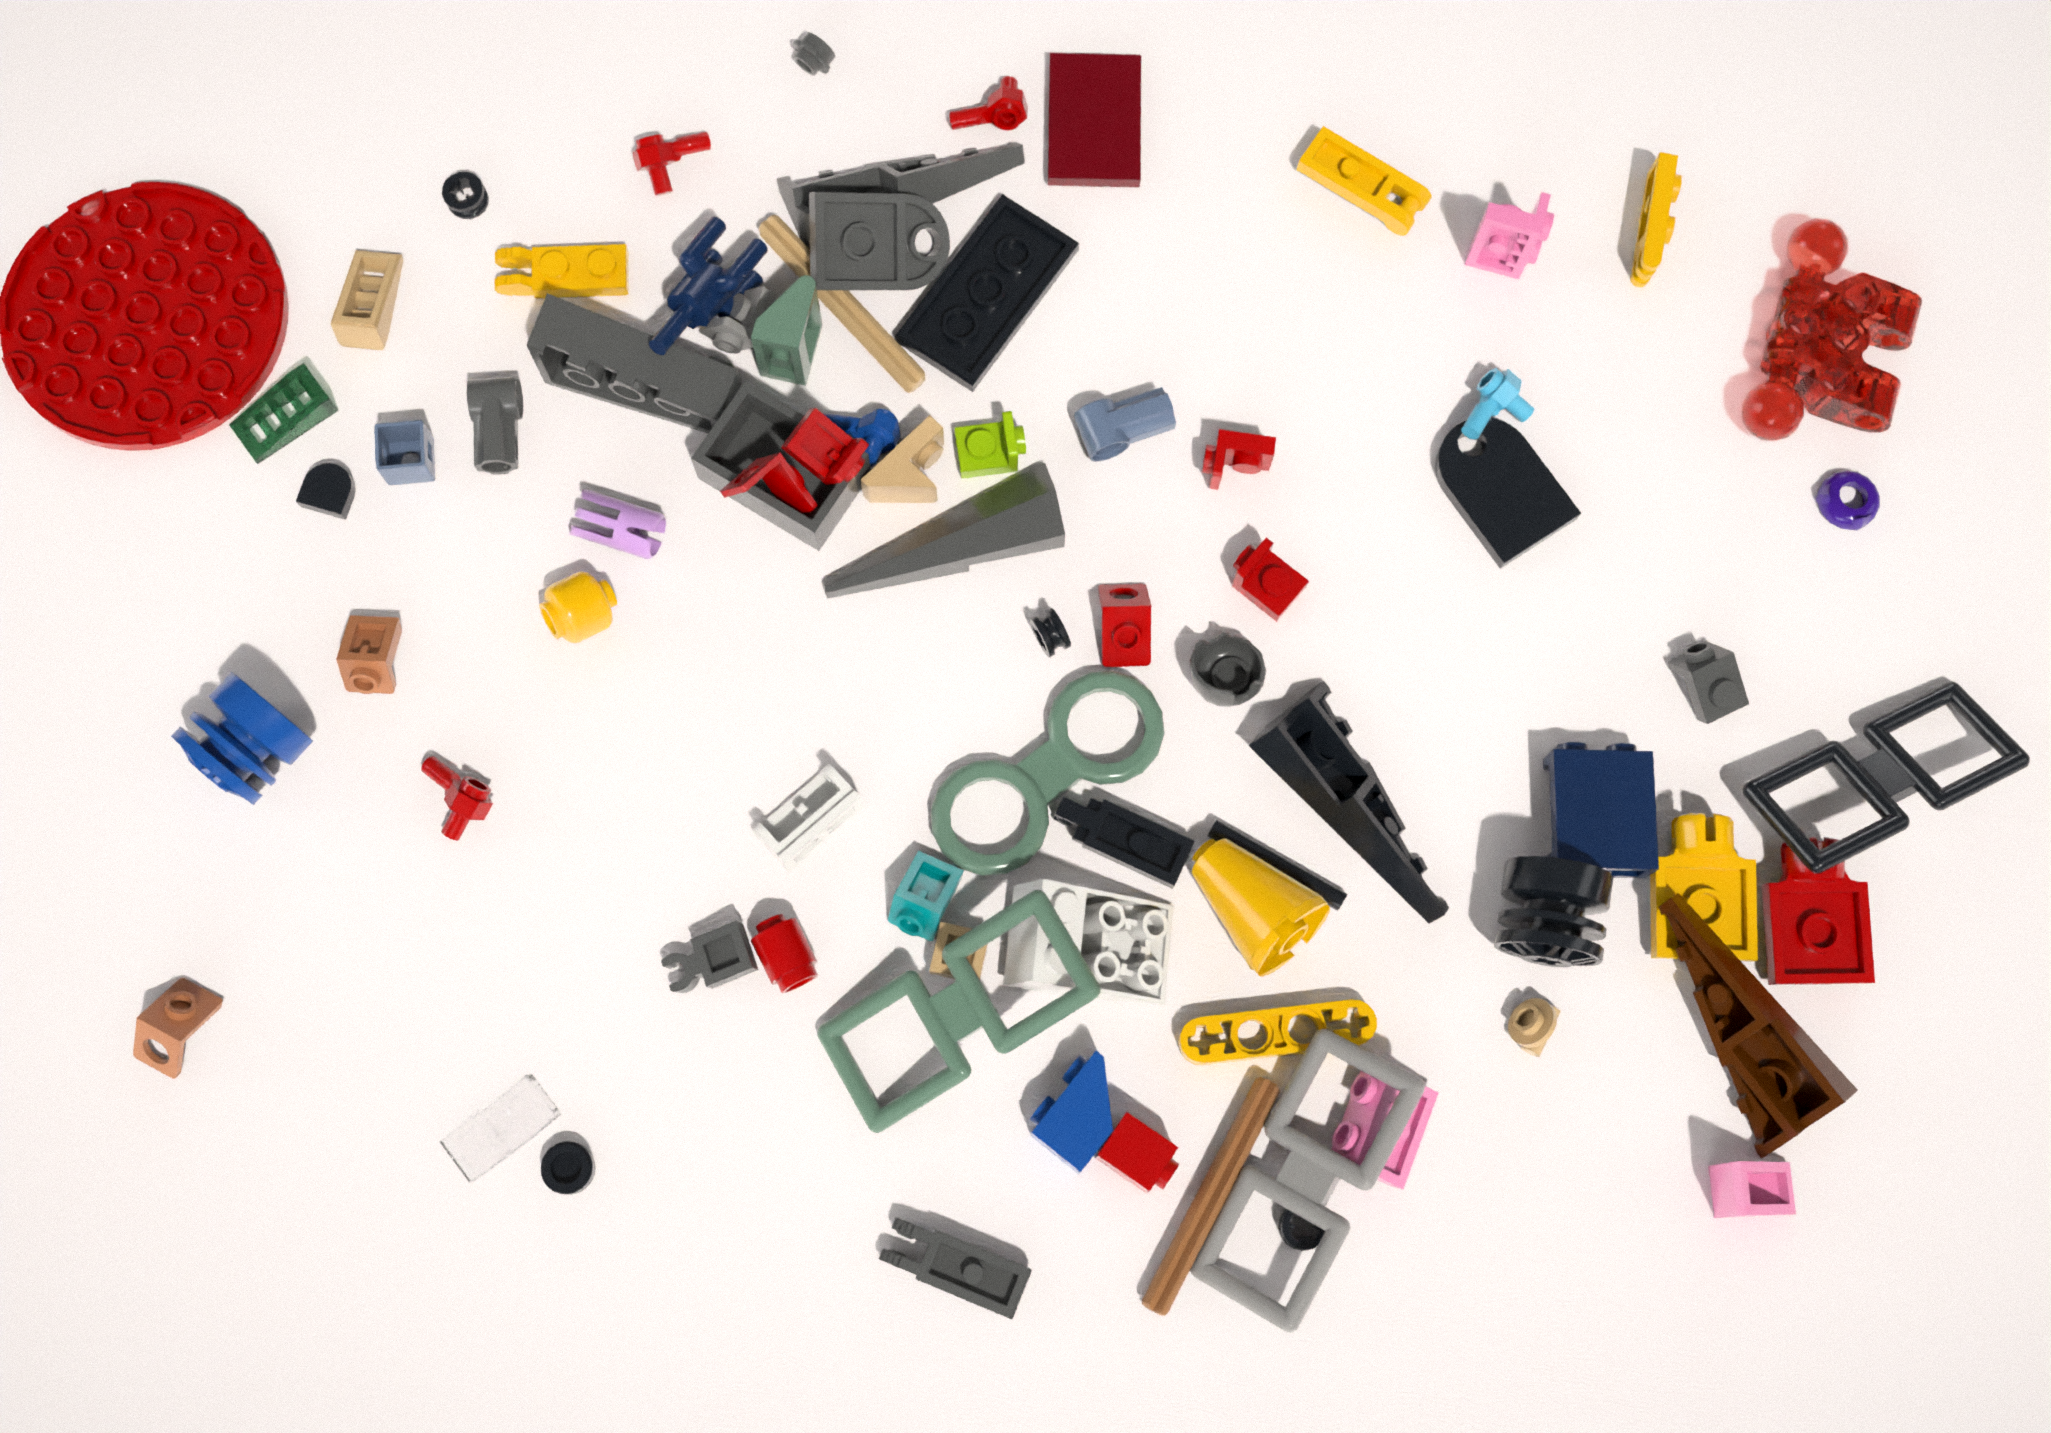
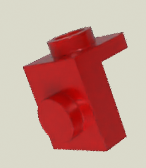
(825, 448)

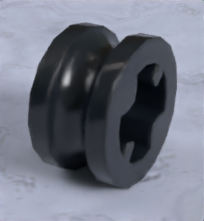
(473, 207)
(1050, 632)
(1302, 1243)

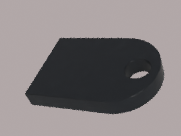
(1503, 492)

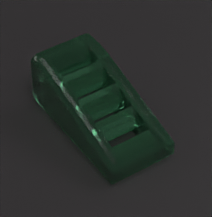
(283, 392)

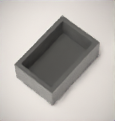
(758, 427)

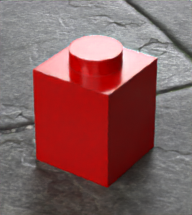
(1139, 1154)

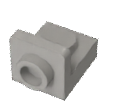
(734, 332)

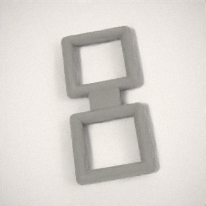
(1307, 1179)

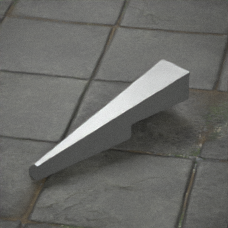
(914, 176)
(998, 525)

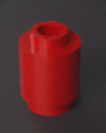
(784, 953)

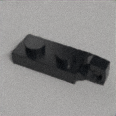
(1126, 838)

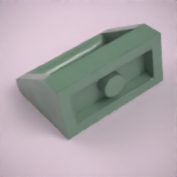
(789, 333)

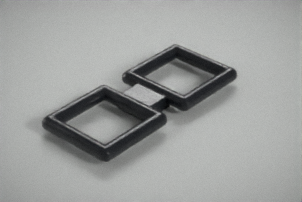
(1885, 776)

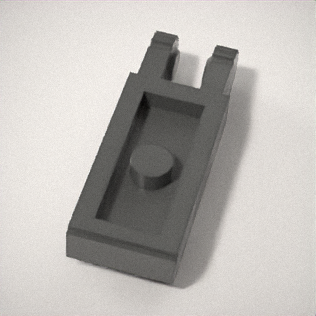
(962, 1269)

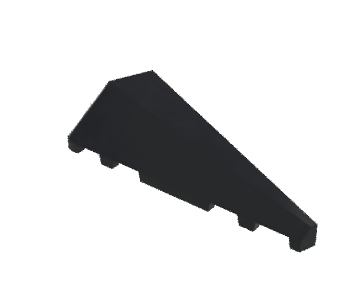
(1322, 767)

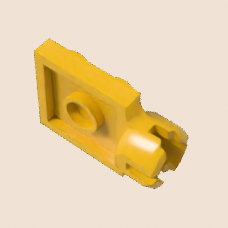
(1711, 881)

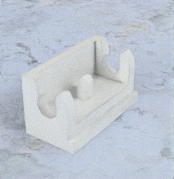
(809, 818)

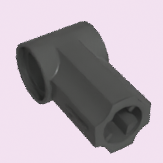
(495, 411)

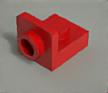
(1241, 450)
(1267, 579)

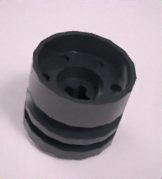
(1554, 902)

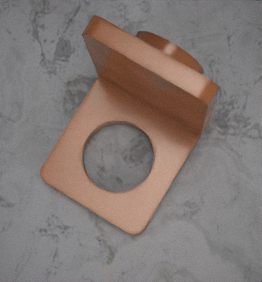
(171, 1022)

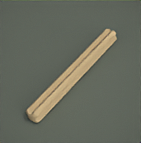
(845, 308)

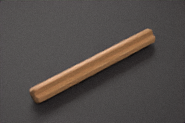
(1211, 1196)

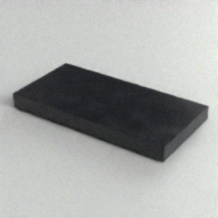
(987, 292)

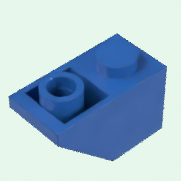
(1081, 1116)

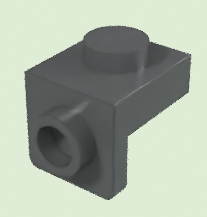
(1711, 680)

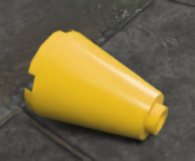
(1257, 904)

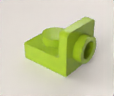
(990, 447)

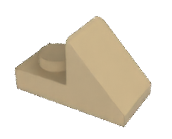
(898, 473)

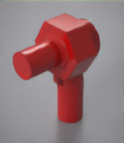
(1004, 109)
(655, 154)
(465, 797)

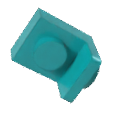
(924, 896)

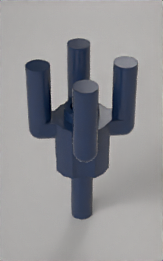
(707, 287)

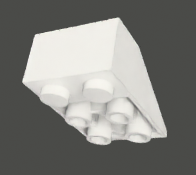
(1117, 935)

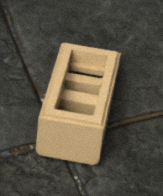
(363, 327)

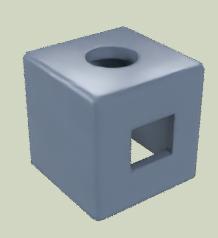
(397, 441)

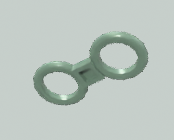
(1047, 773)

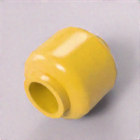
(578, 607)

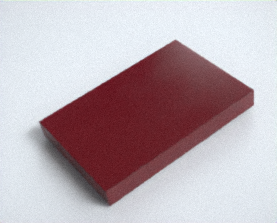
(1094, 120)

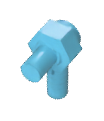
(1498, 392)

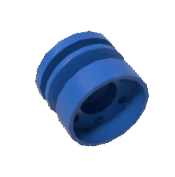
(241, 739)

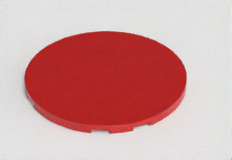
(143, 316)

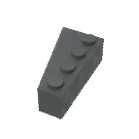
(616, 365)

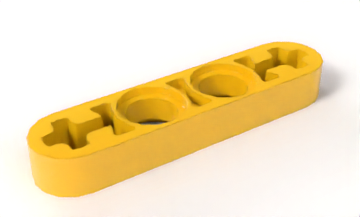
(1275, 1024)

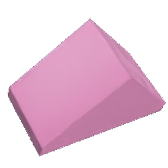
(1751, 1189)

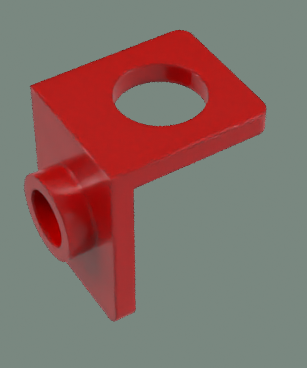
(780, 477)
(1125, 625)

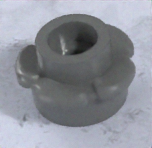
(813, 54)

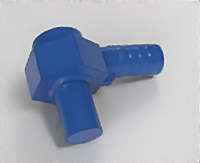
(877, 428)

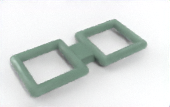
(958, 1011)

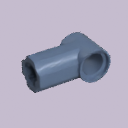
(1112, 427)

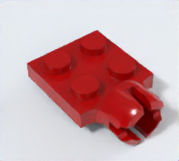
(1817, 925)

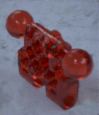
(1882, 317)

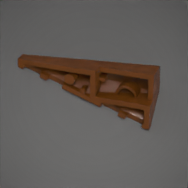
(1772, 1061)

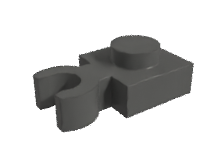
(718, 958)

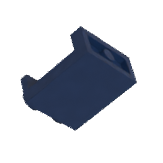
(1604, 807)

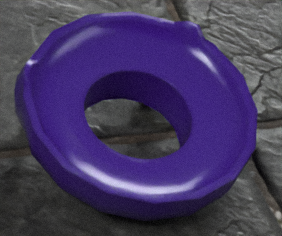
(1836, 511)

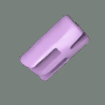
(626, 527)

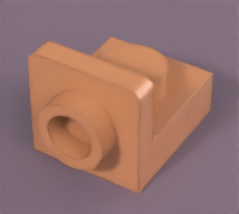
(368, 654)

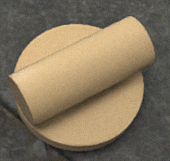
(1533, 1025)

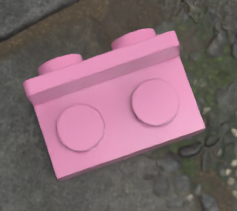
(1510, 237)
(1363, 1119)

